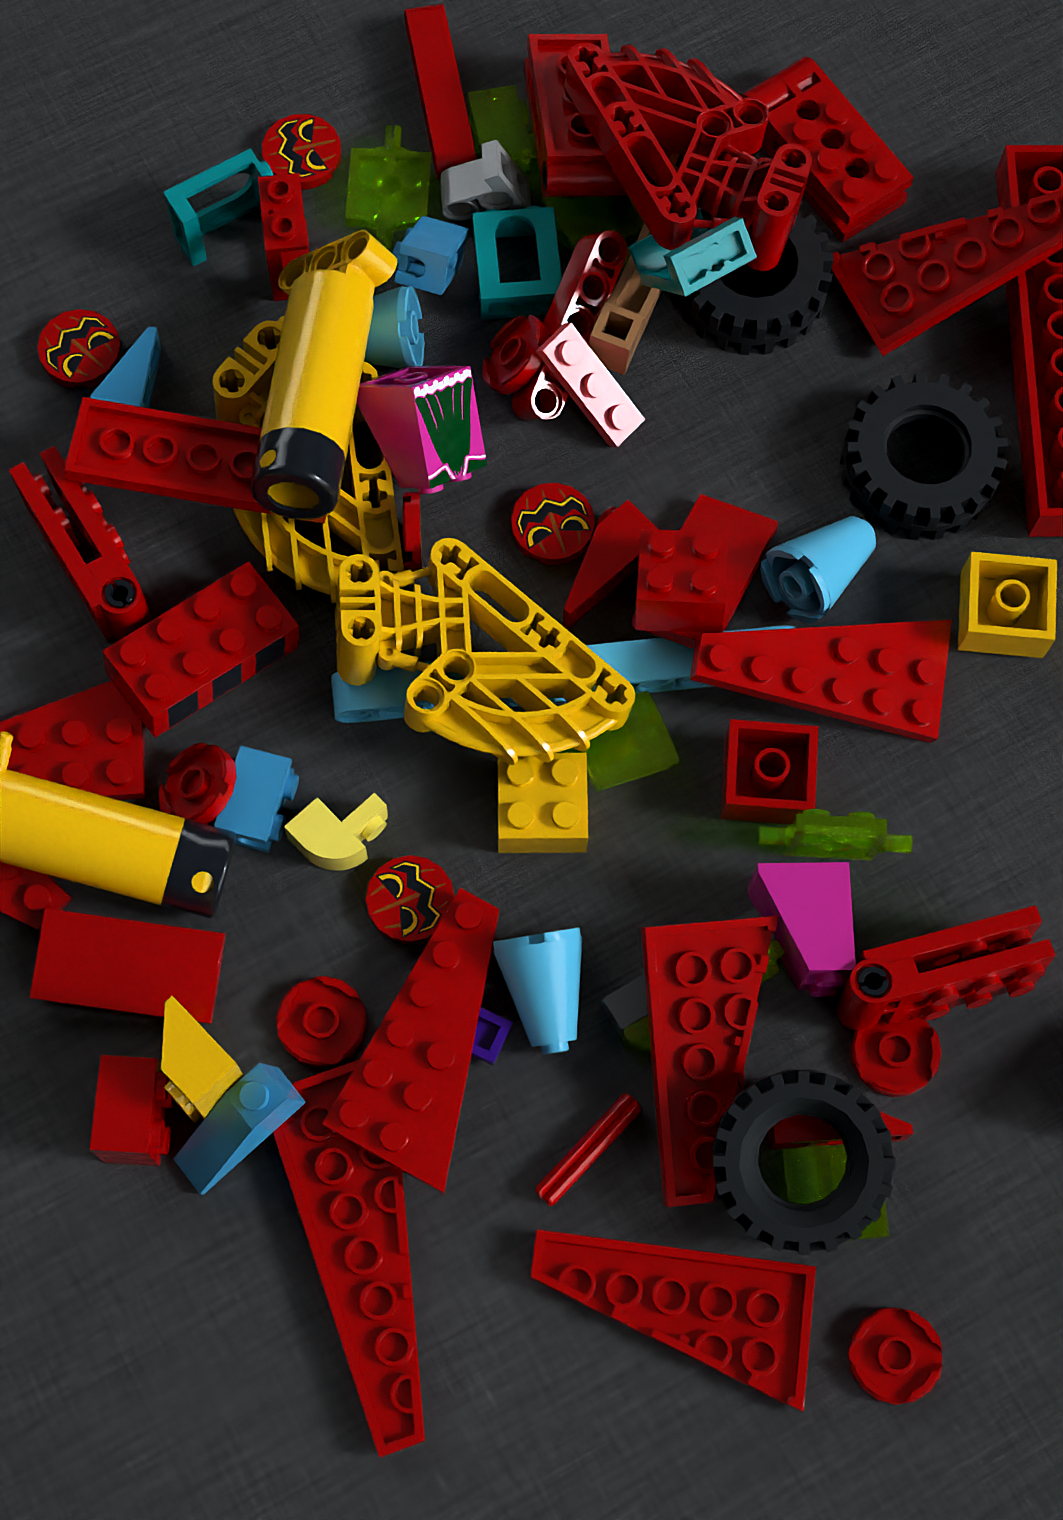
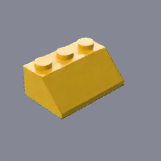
(194, 1063)

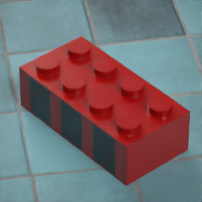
(201, 649)

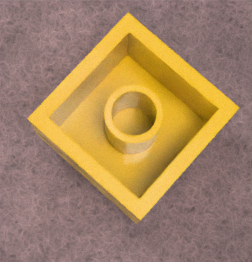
(1007, 605)
(543, 805)

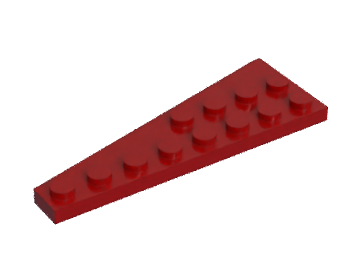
(361, 1250)

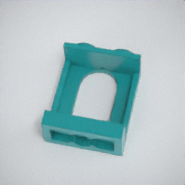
(191, 226)
(690, 265)
(523, 297)

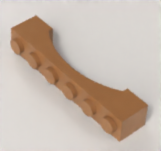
(625, 312)

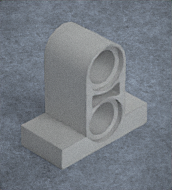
(484, 184)

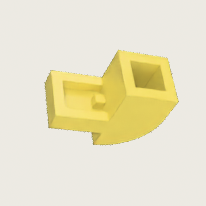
(336, 843)

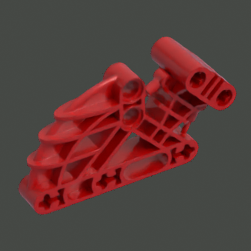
(656, 102)

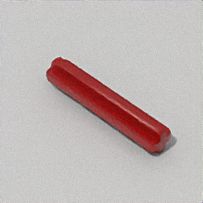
(588, 1149)

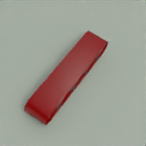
(439, 87)
(581, 310)

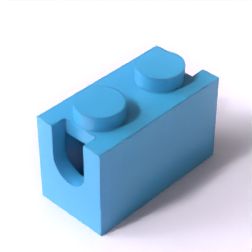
(430, 254)
(259, 798)

